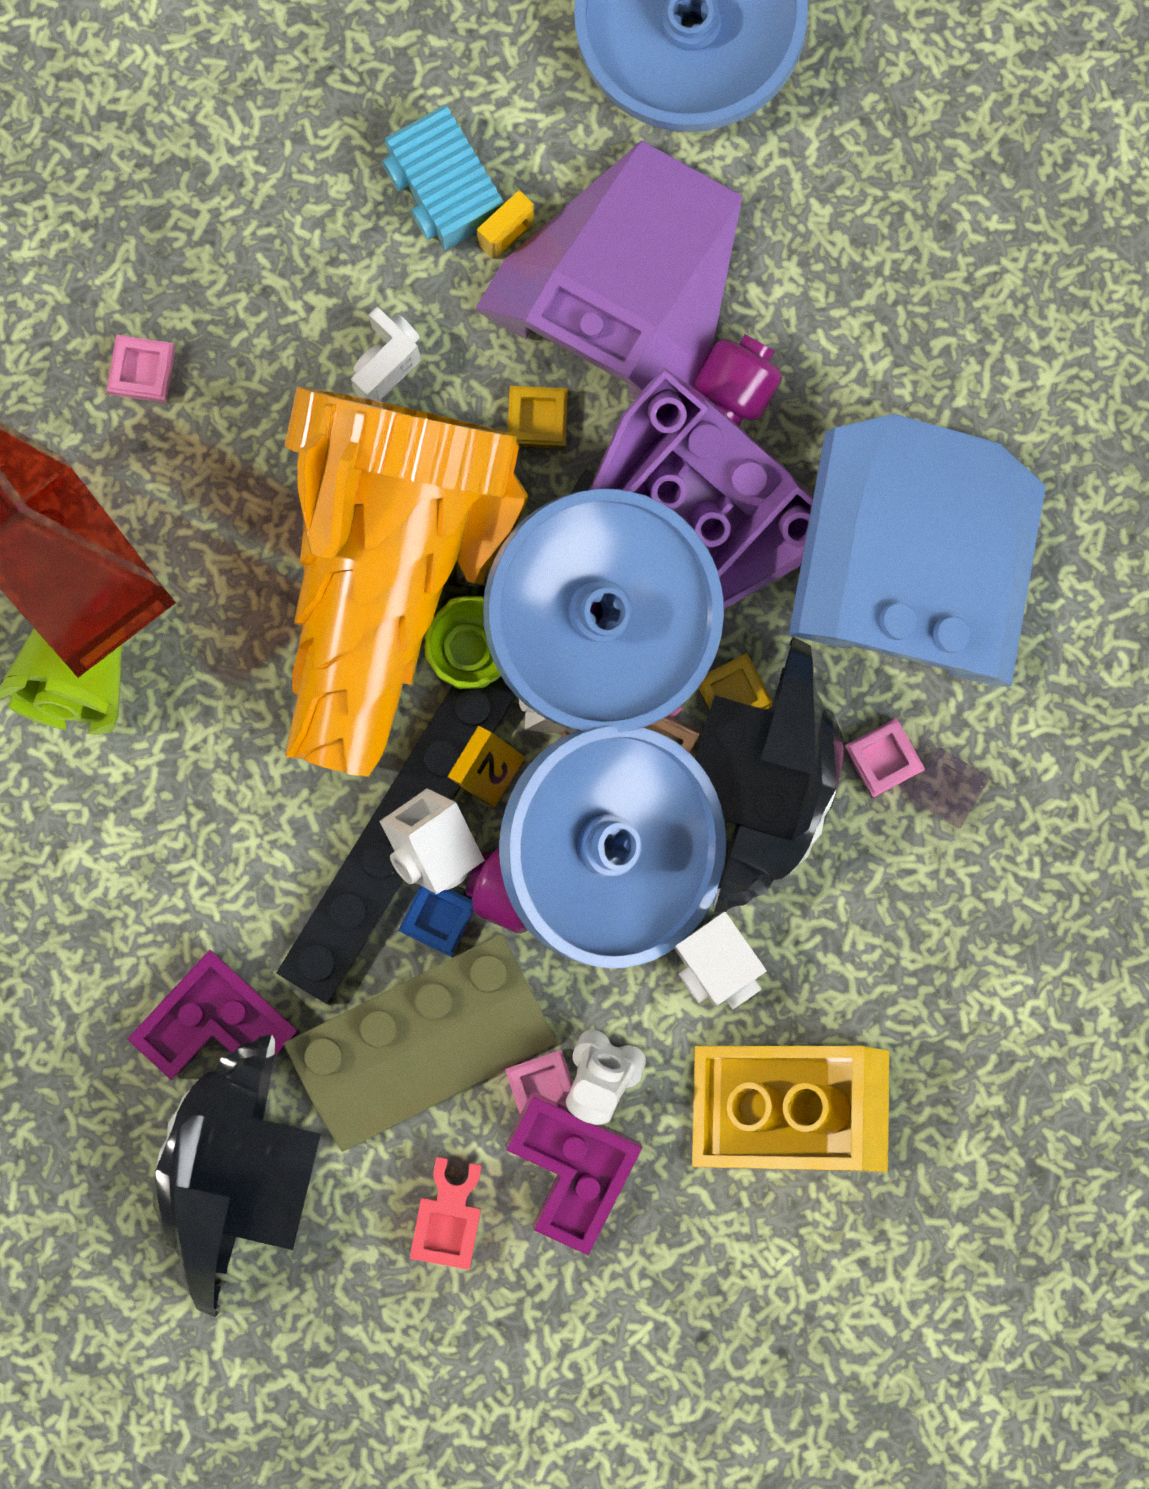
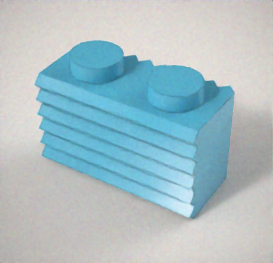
(442, 176)

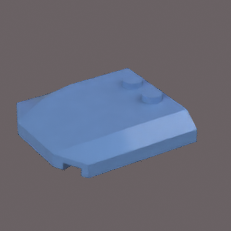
(919, 547)

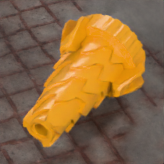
(385, 518)

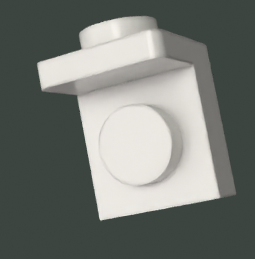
(384, 368)

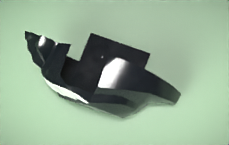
(772, 778)
(230, 1170)

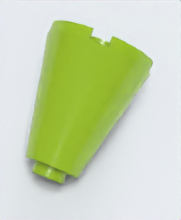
(51, 693)

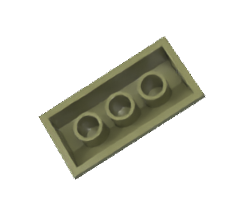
(420, 1042)

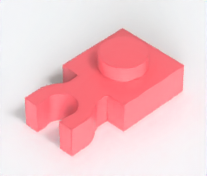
(447, 1226)

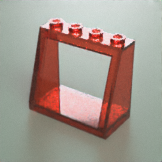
(68, 558)

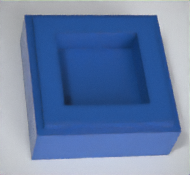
(438, 919)

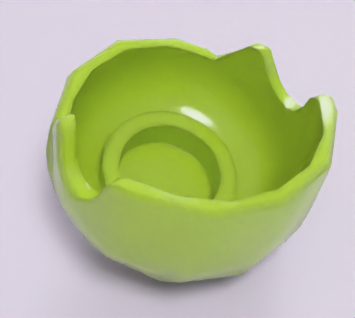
(458, 644)

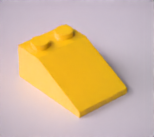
(791, 1108)

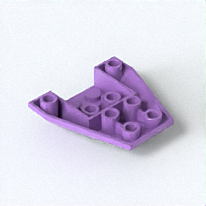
(626, 271)
(714, 477)

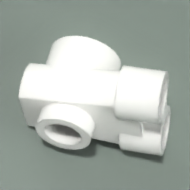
(602, 1076)

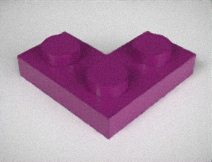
(204, 1006)
(589, 1168)

